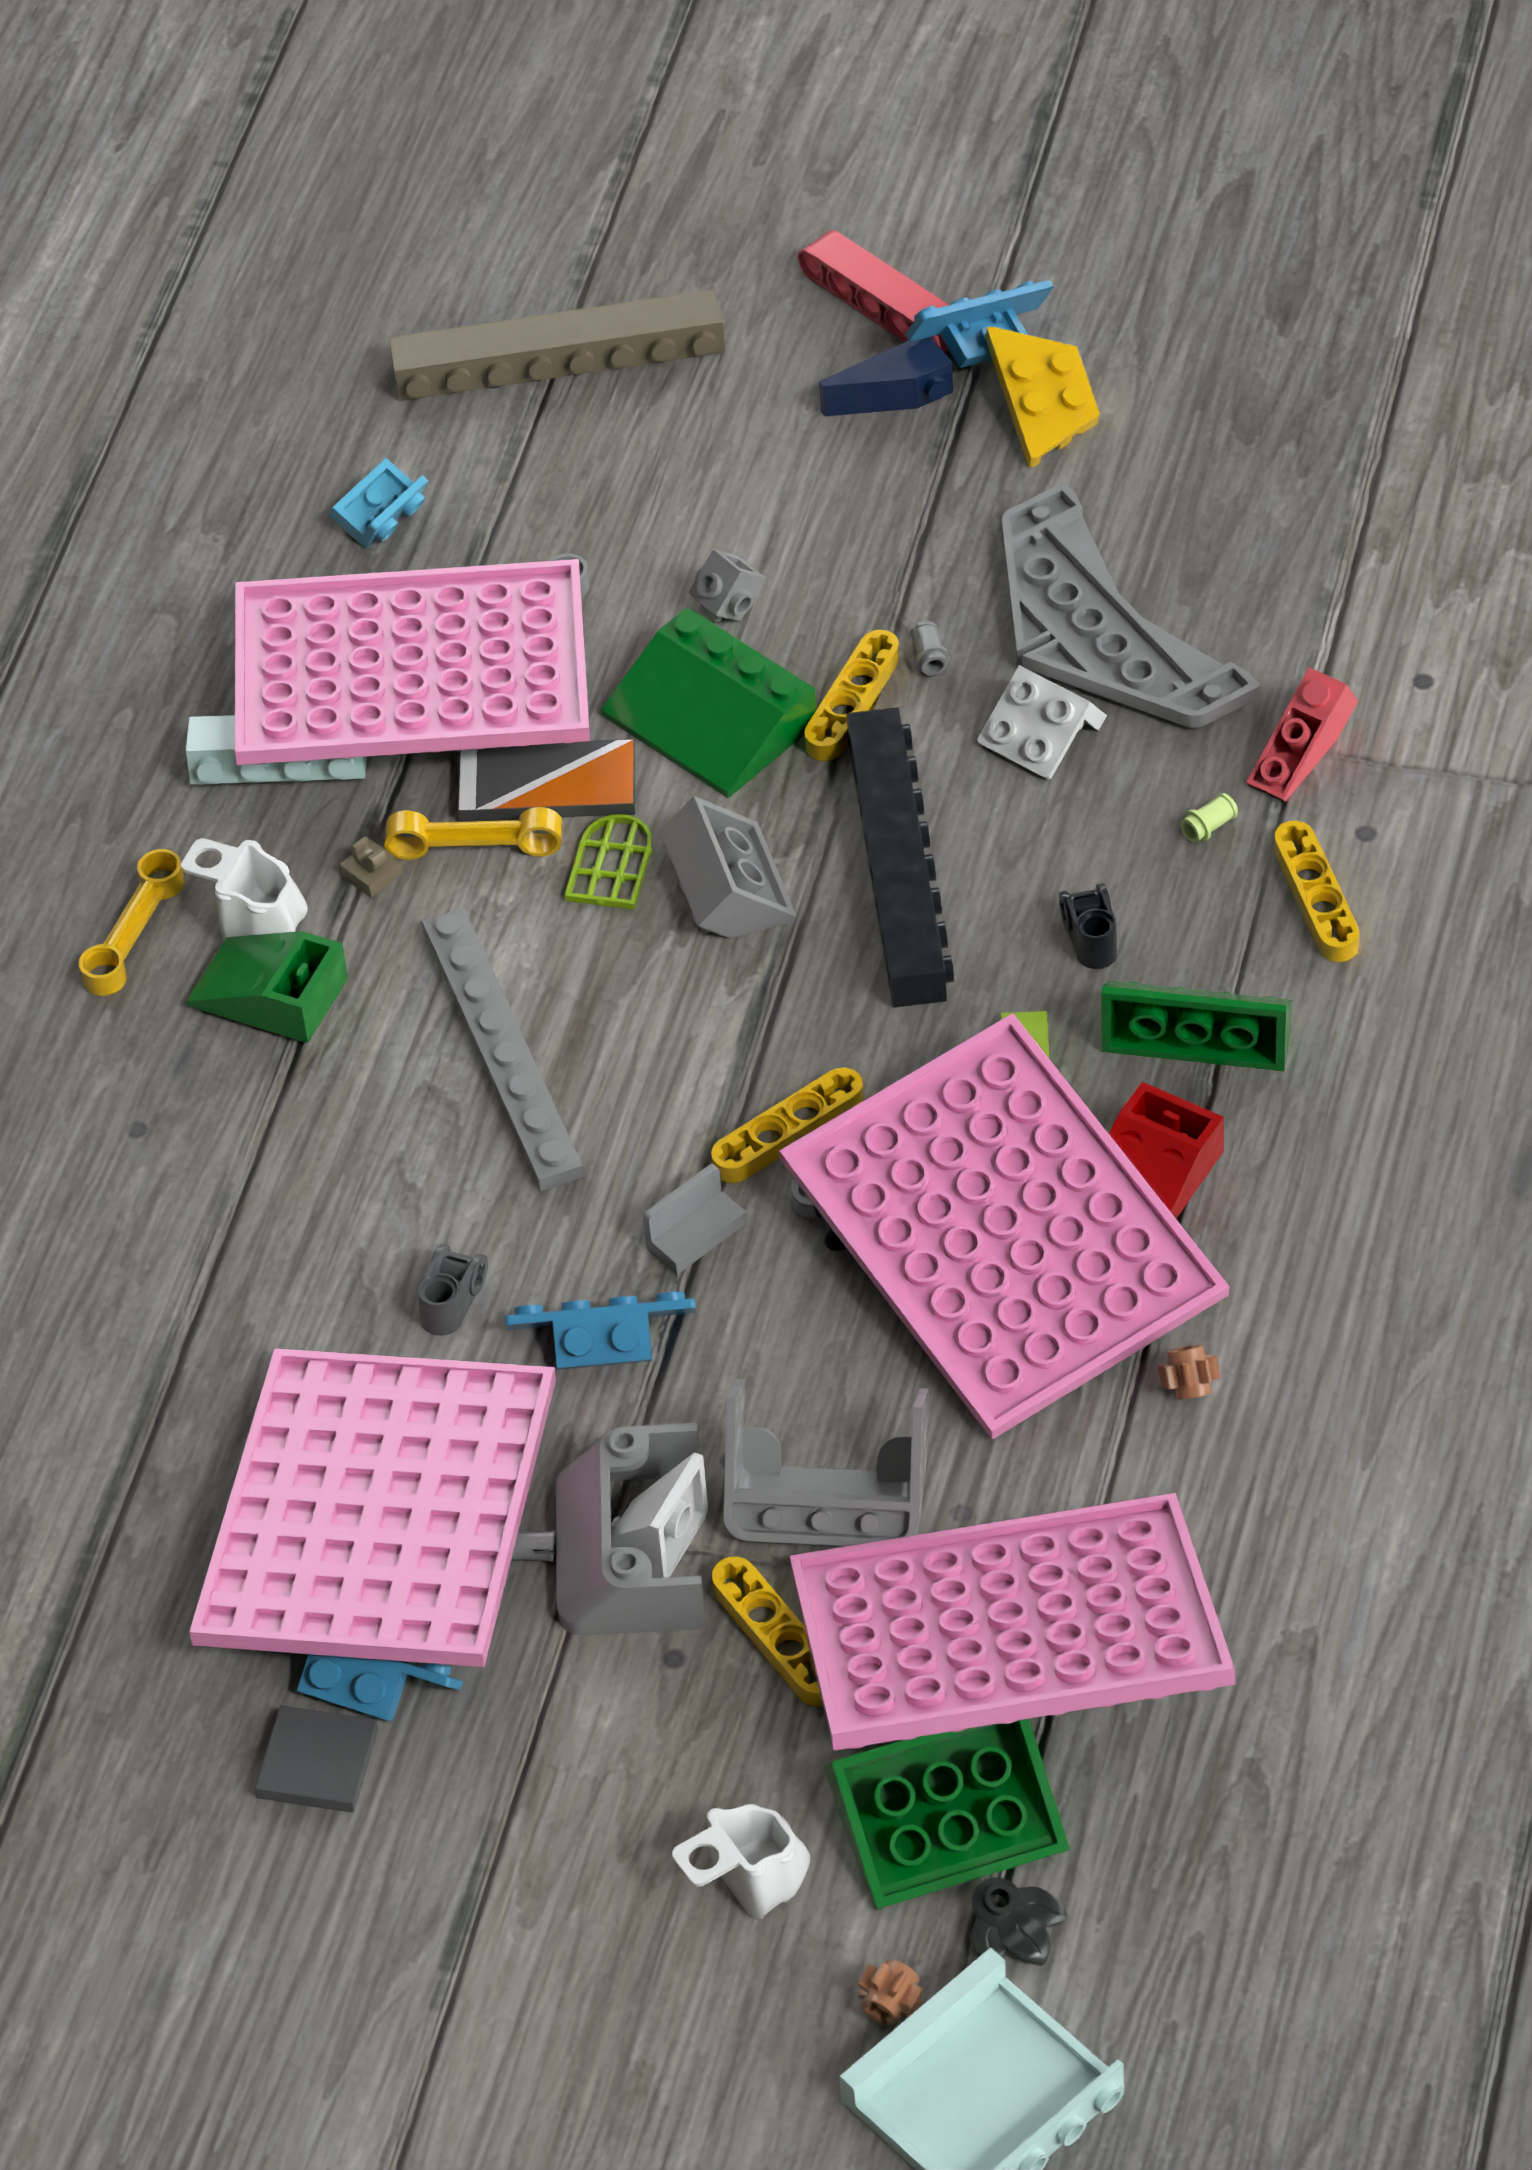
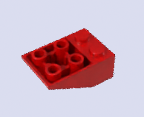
(1169, 1142)

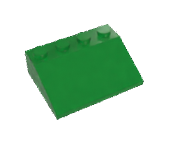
(710, 703)
(946, 1809)

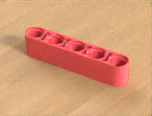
(867, 284)

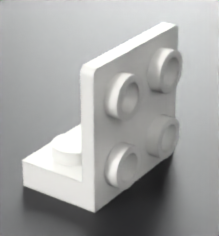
(1037, 722)

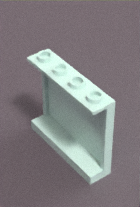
(980, 2079)

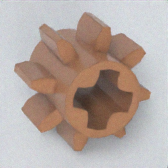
(1189, 1371)
(889, 1992)

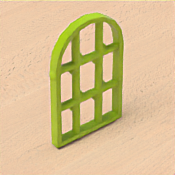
(619, 874)

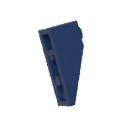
(890, 381)

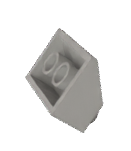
(725, 870)

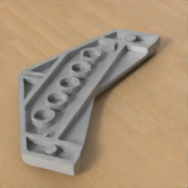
(1088, 636)

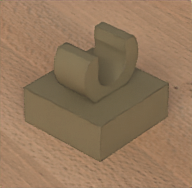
(370, 867)

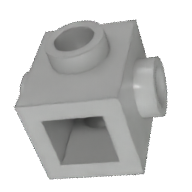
(725, 586)

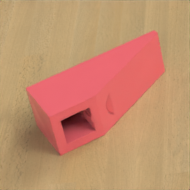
(1303, 734)

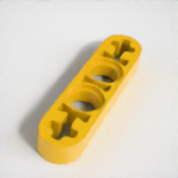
(847, 693)
(1317, 890)
(782, 1119)
(767, 1634)

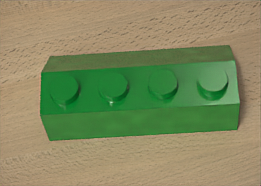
(1195, 1025)

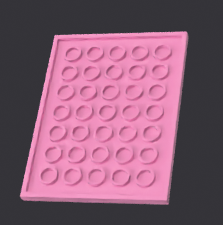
(409, 662)
(1003, 1225)
(1009, 1621)

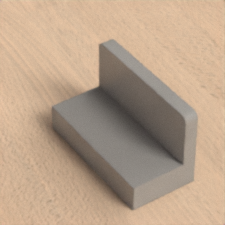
(692, 1220)

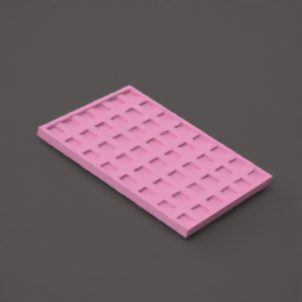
(375, 1508)

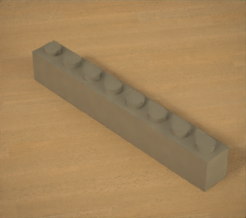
(557, 344)

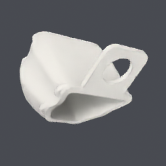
(251, 889)
(752, 1855)

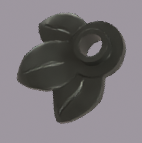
(1018, 1926)

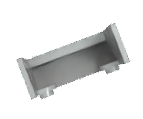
(821, 1503)
(614, 1587)

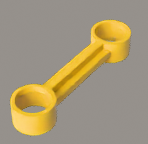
(473, 833)
(131, 922)

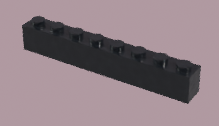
(897, 858)

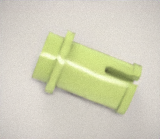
(1200, 823)

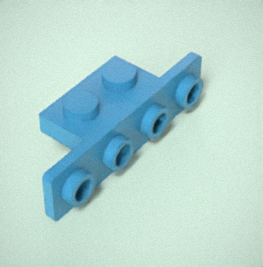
(966, 320)
(601, 1334)
(367, 1684)

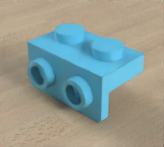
(377, 502)

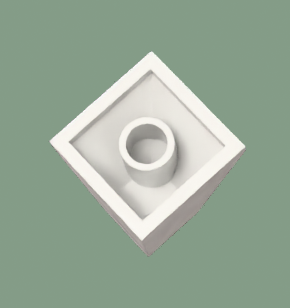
(665, 1516)

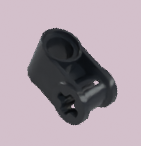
(1090, 926)

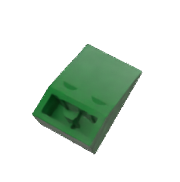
(273, 982)

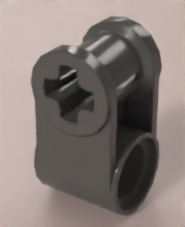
(449, 1289)

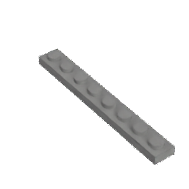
(503, 1049)

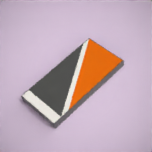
(564, 777)

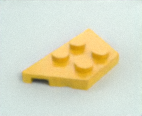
(1043, 390)

